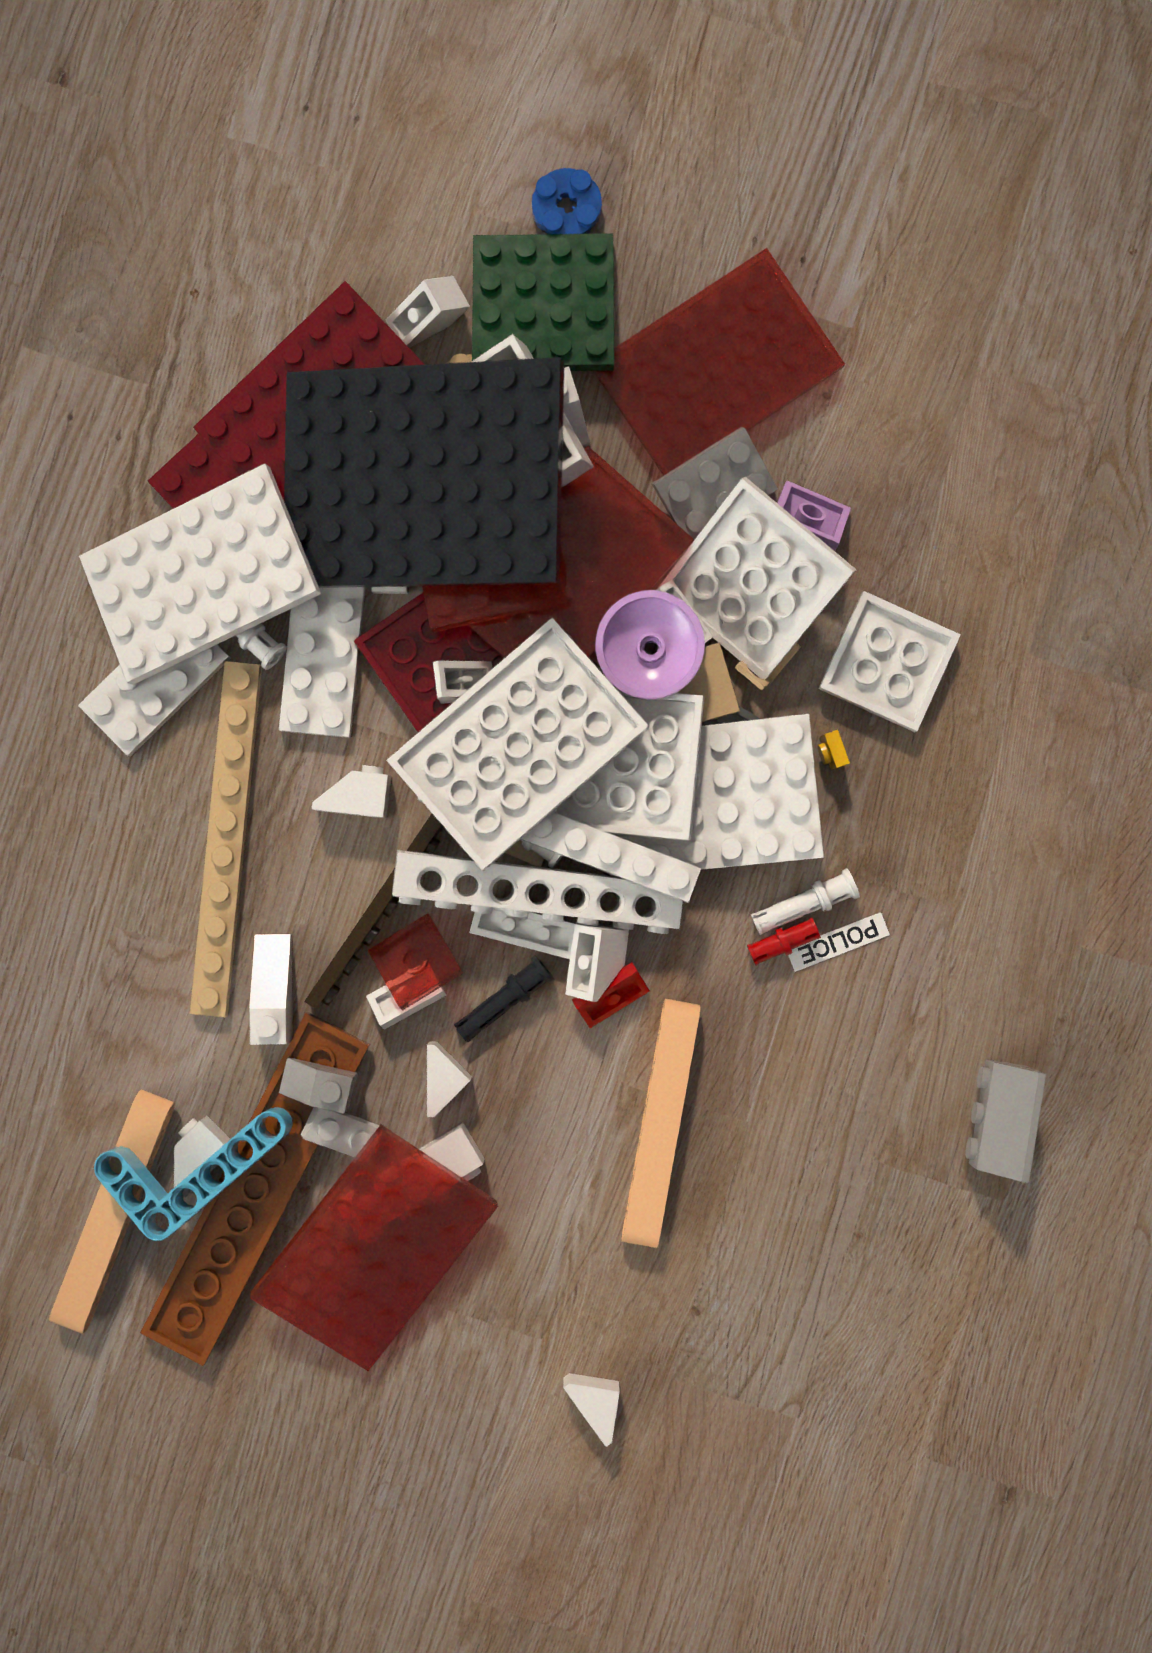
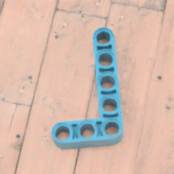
(199, 1181)

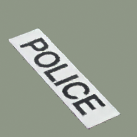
(839, 941)

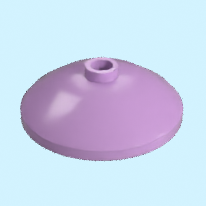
(646, 619)

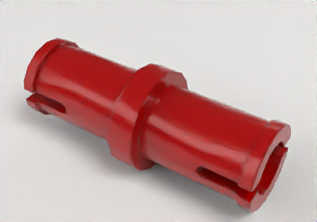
(784, 941)

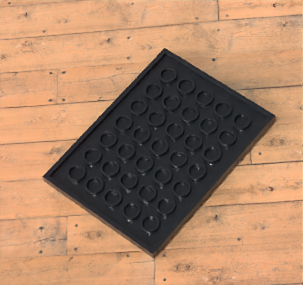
(427, 473)

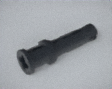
(517, 989)

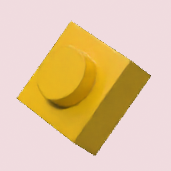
(832, 750)

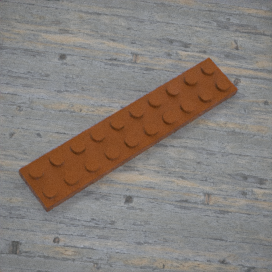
(244, 1215)

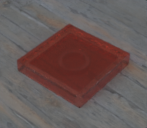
(415, 961)

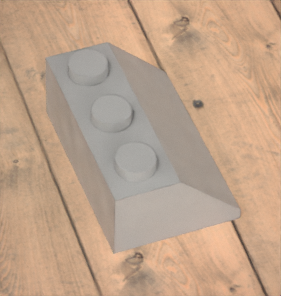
(1006, 1119)

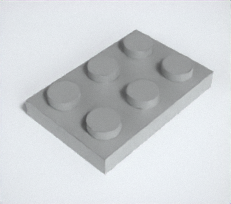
(704, 482)

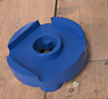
(566, 184)

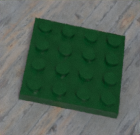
(548, 294)

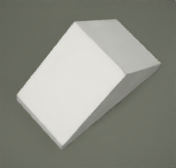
(457, 677)
(444, 1078)
(596, 1401)

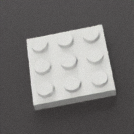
(889, 661)

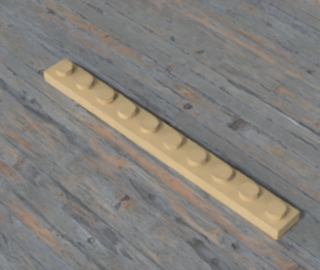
(226, 839)

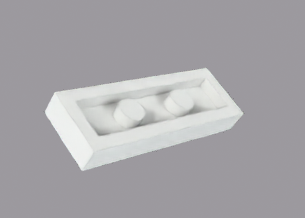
(528, 932)

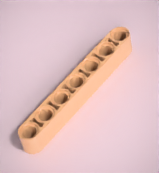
(660, 1123)
(107, 1220)

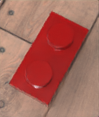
(621, 992)

